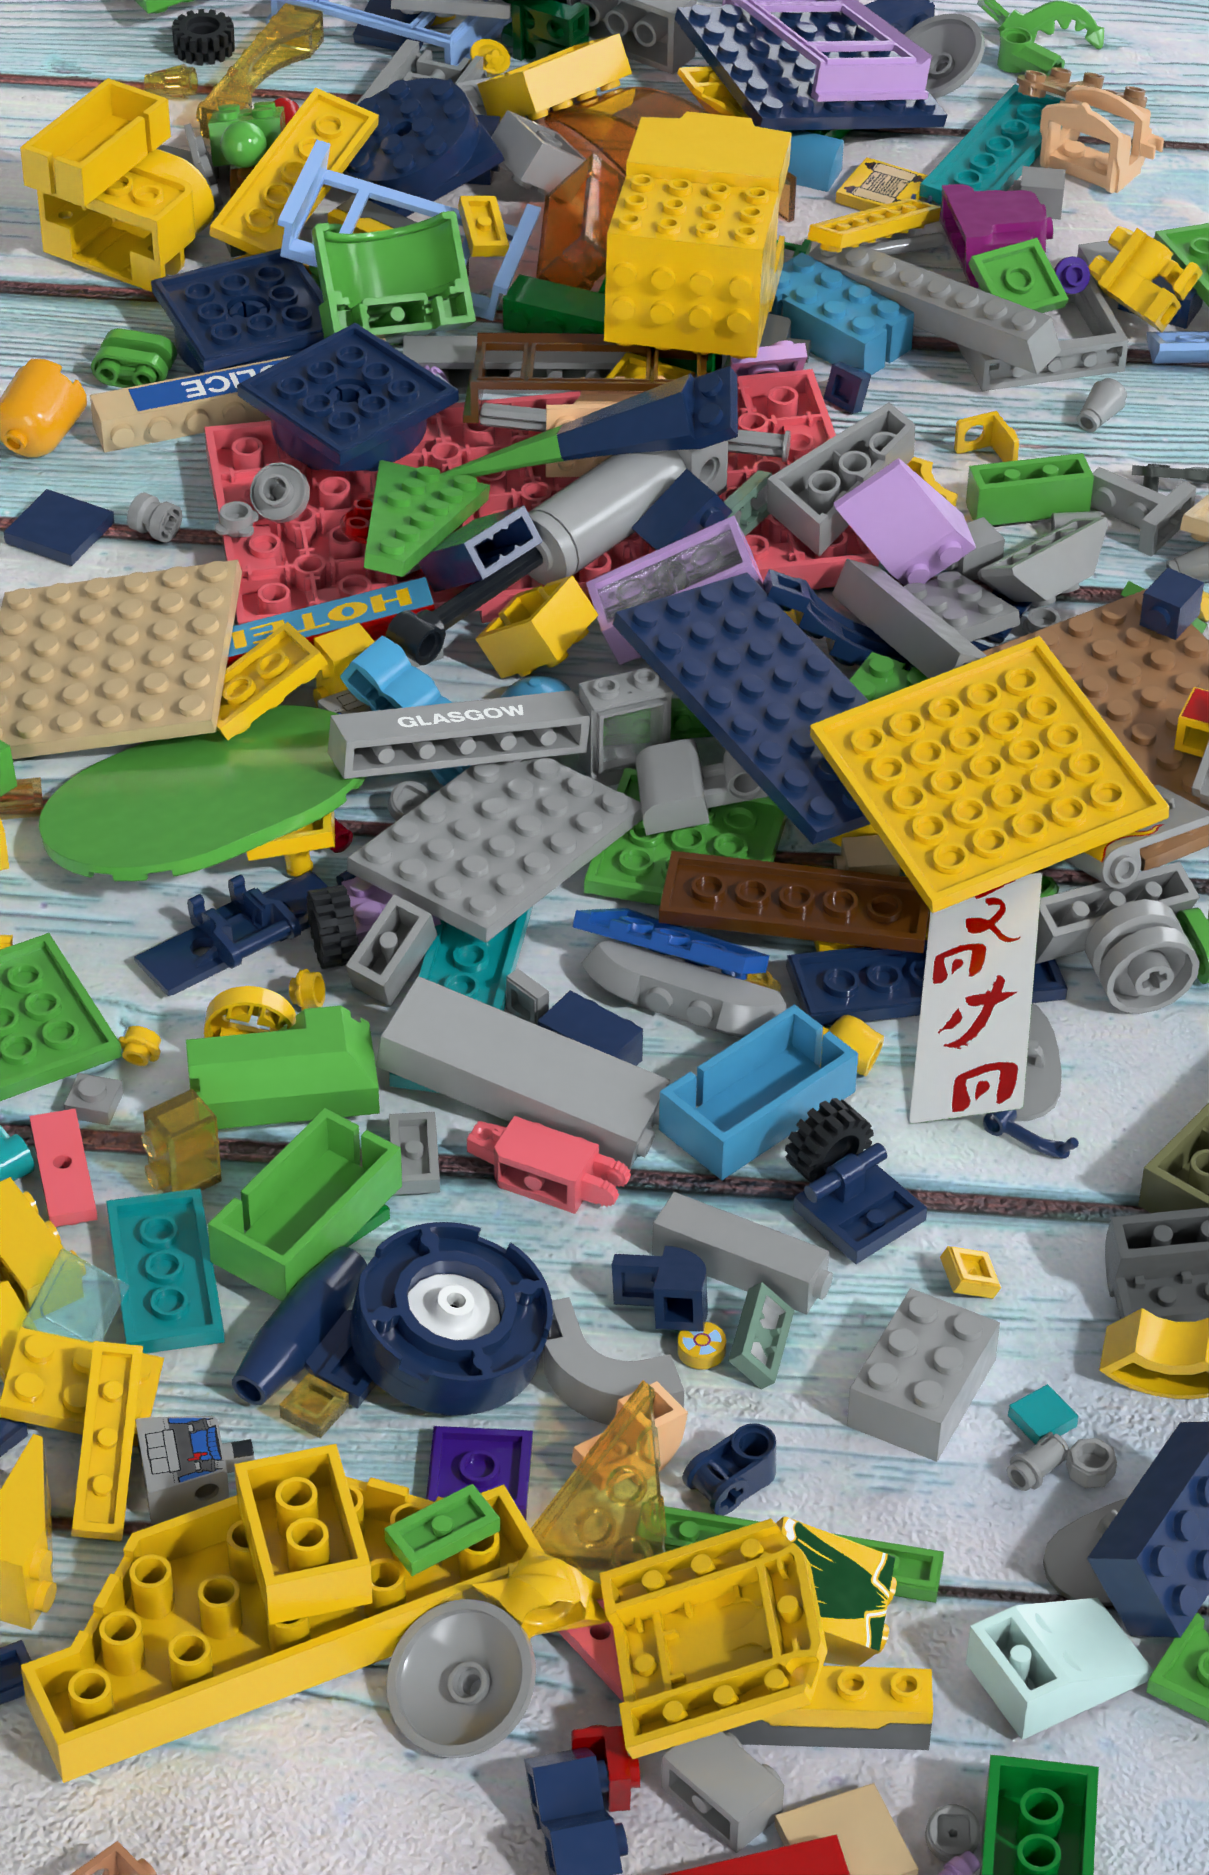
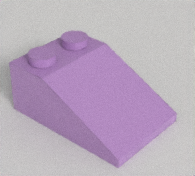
(906, 523)

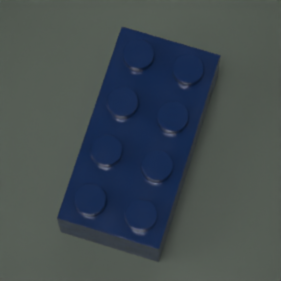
(1158, 1543)

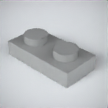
(419, 1151)

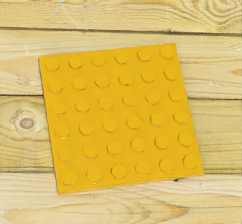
(988, 773)

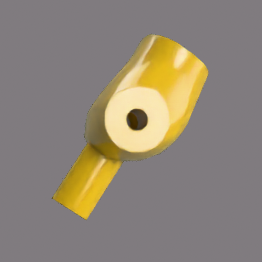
(860, 1038)

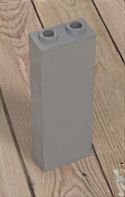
(521, 1070)

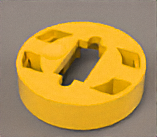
(240, 1004)

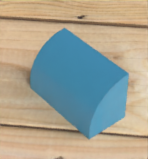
(815, 159)

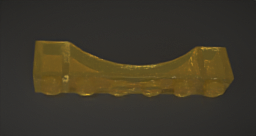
(286, 39)

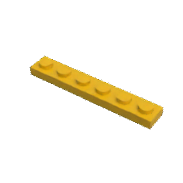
(873, 224)

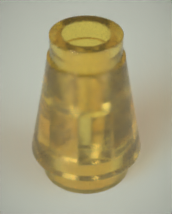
(172, 82)

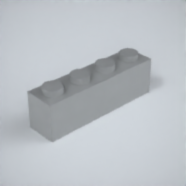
(1070, 915)

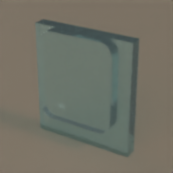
(75, 1300)

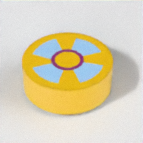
(702, 1348)

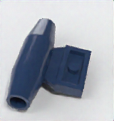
(311, 1333)

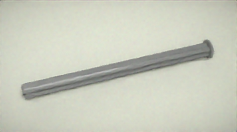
(535, 420)

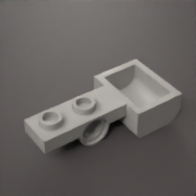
(679, 790)

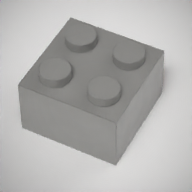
(534, 153)

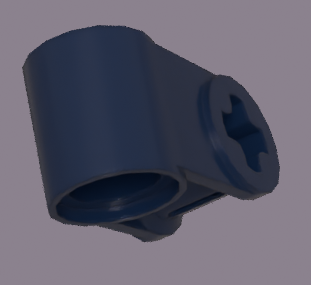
(734, 1468)

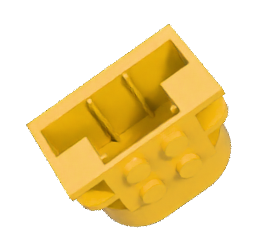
(135, 225)

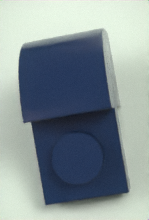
(669, 1283)

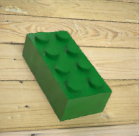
(1039, 1818)

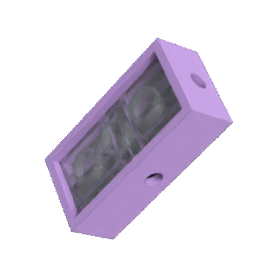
(678, 567)

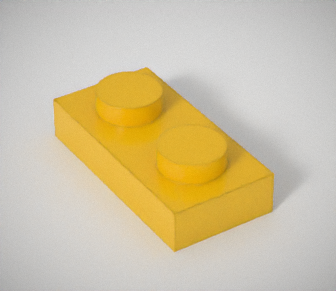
(483, 226)

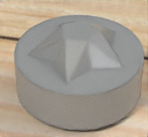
(406, 797)
(952, 1832)

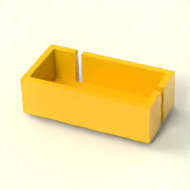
(557, 79)
(95, 142)

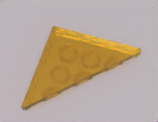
(613, 1499)

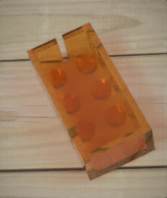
(577, 225)

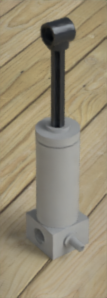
(575, 531)

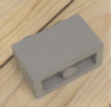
(391, 950)
(723, 1787)

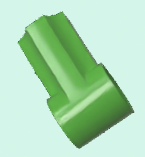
(1020, 54)

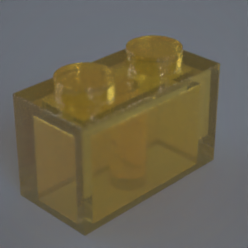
(181, 1144)

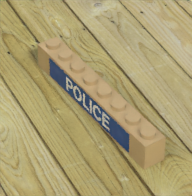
(174, 407)

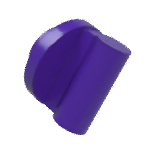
(1073, 274)

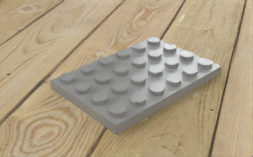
(495, 842)

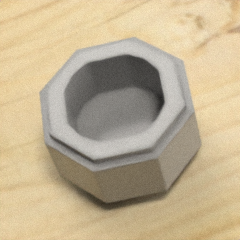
(1091, 1463)

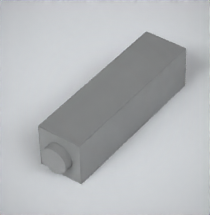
(744, 1251)

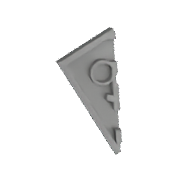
(449, 8)

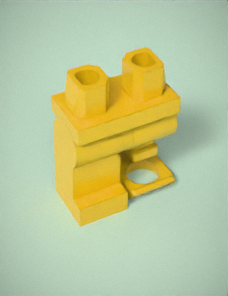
(1132, 273)

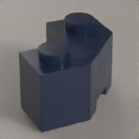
(572, 1815)

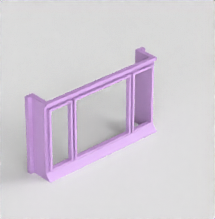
(851, 77)

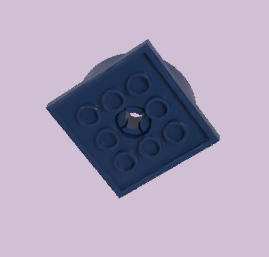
(423, 141)
(242, 311)
(348, 402)

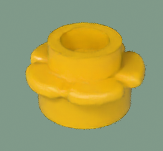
(307, 989)
(140, 1045)

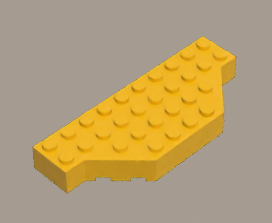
(188, 1638)

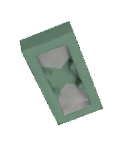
(750, 502)
(761, 1335)

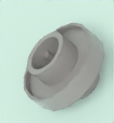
(279, 492)

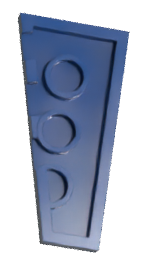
(672, 939)

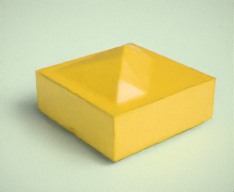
(970, 1272)

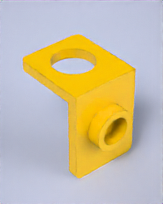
(994, 434)

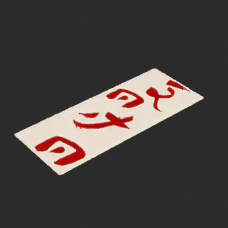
(977, 1004)

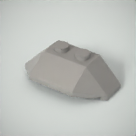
(1049, 564)

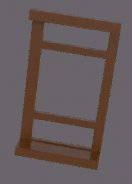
(533, 342)

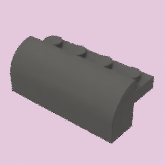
(1160, 1264)

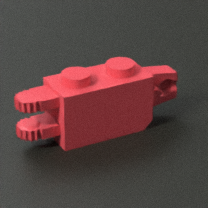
(548, 1164)

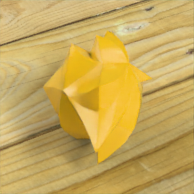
(546, 1595)

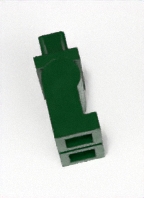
(544, 27)

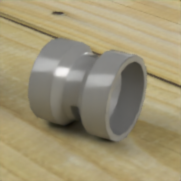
(151, 516)

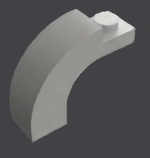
(591, 1380)

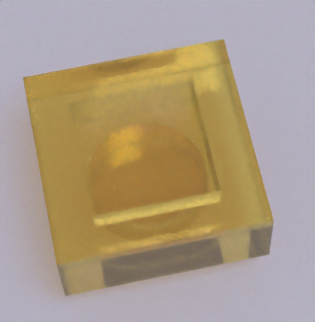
(314, 1405)

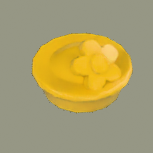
(495, 56)

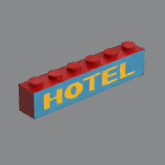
(371, 609)

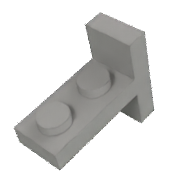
(1144, 508)

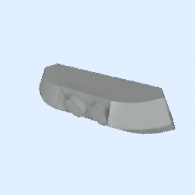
(682, 989)

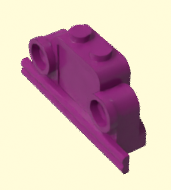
(990, 221)

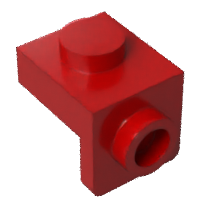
(622, 1770)

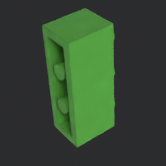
(1029, 489)

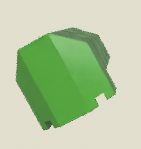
(289, 1072)

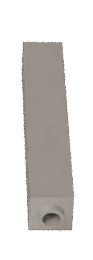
(902, 620)

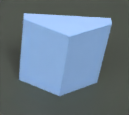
(1178, 347)

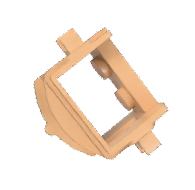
(1074, 114)

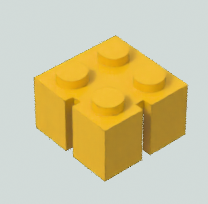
(538, 628)

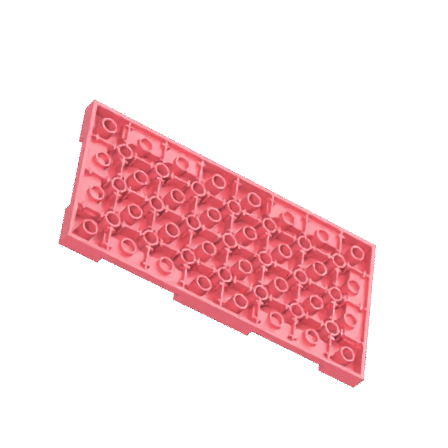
(315, 562)

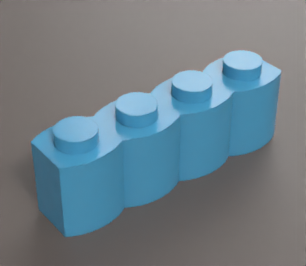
(387, 680)

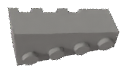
(806, 490)

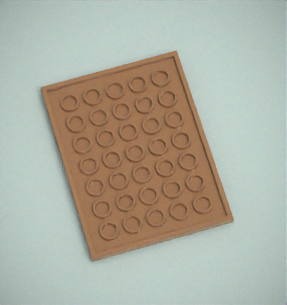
(1139, 690)

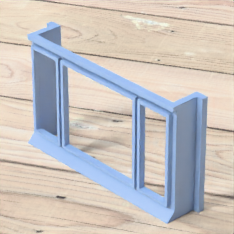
(455, 45)
(316, 174)

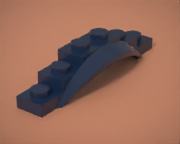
(846, 640)

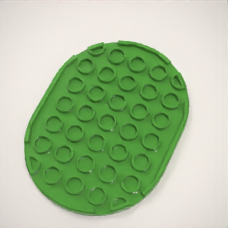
(195, 798)

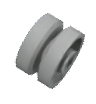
(1141, 956)

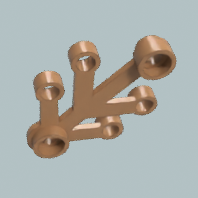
(1058, 82)

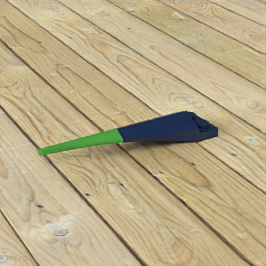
(666, 418)

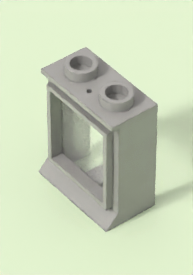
(626, 717)

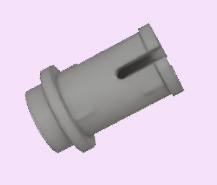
(1037, 1462)

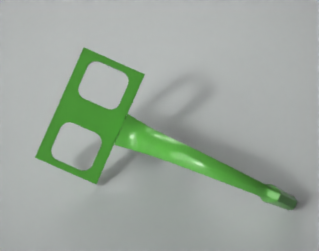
(1044, 19)

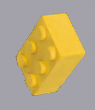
(303, 1534)

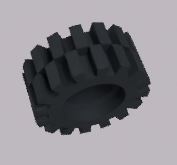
(203, 37)
(332, 925)
(827, 1138)

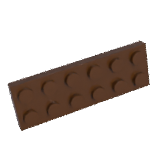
(793, 902)

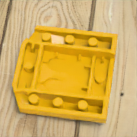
(713, 1636)

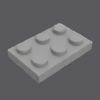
(966, 605)

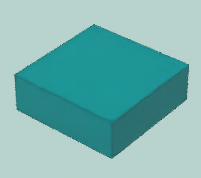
(1042, 1413)

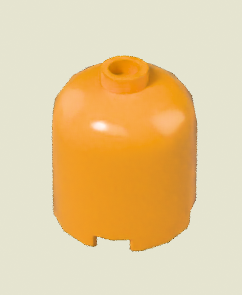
(39, 408)

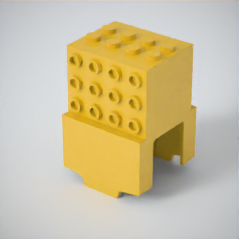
(697, 235)

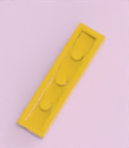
(107, 1441)

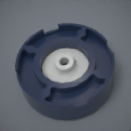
(450, 1319)

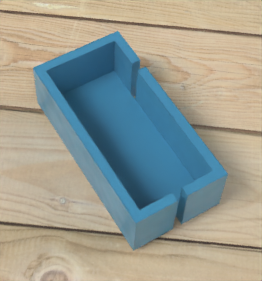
(841, 316)
(756, 1091)

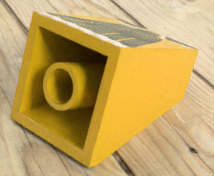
(851, 1591)

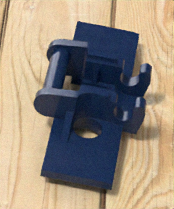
(230, 932)

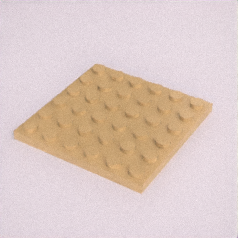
(115, 658)

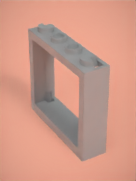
(1078, 358)

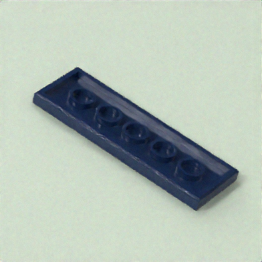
(880, 983)

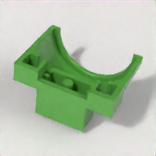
(389, 277)

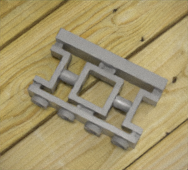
(411, 64)

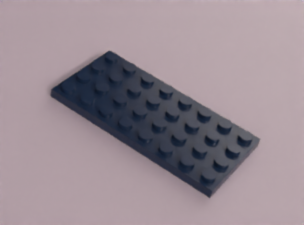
(755, 690)

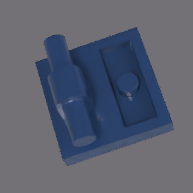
(859, 1205)

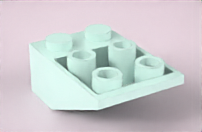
(1053, 1661)

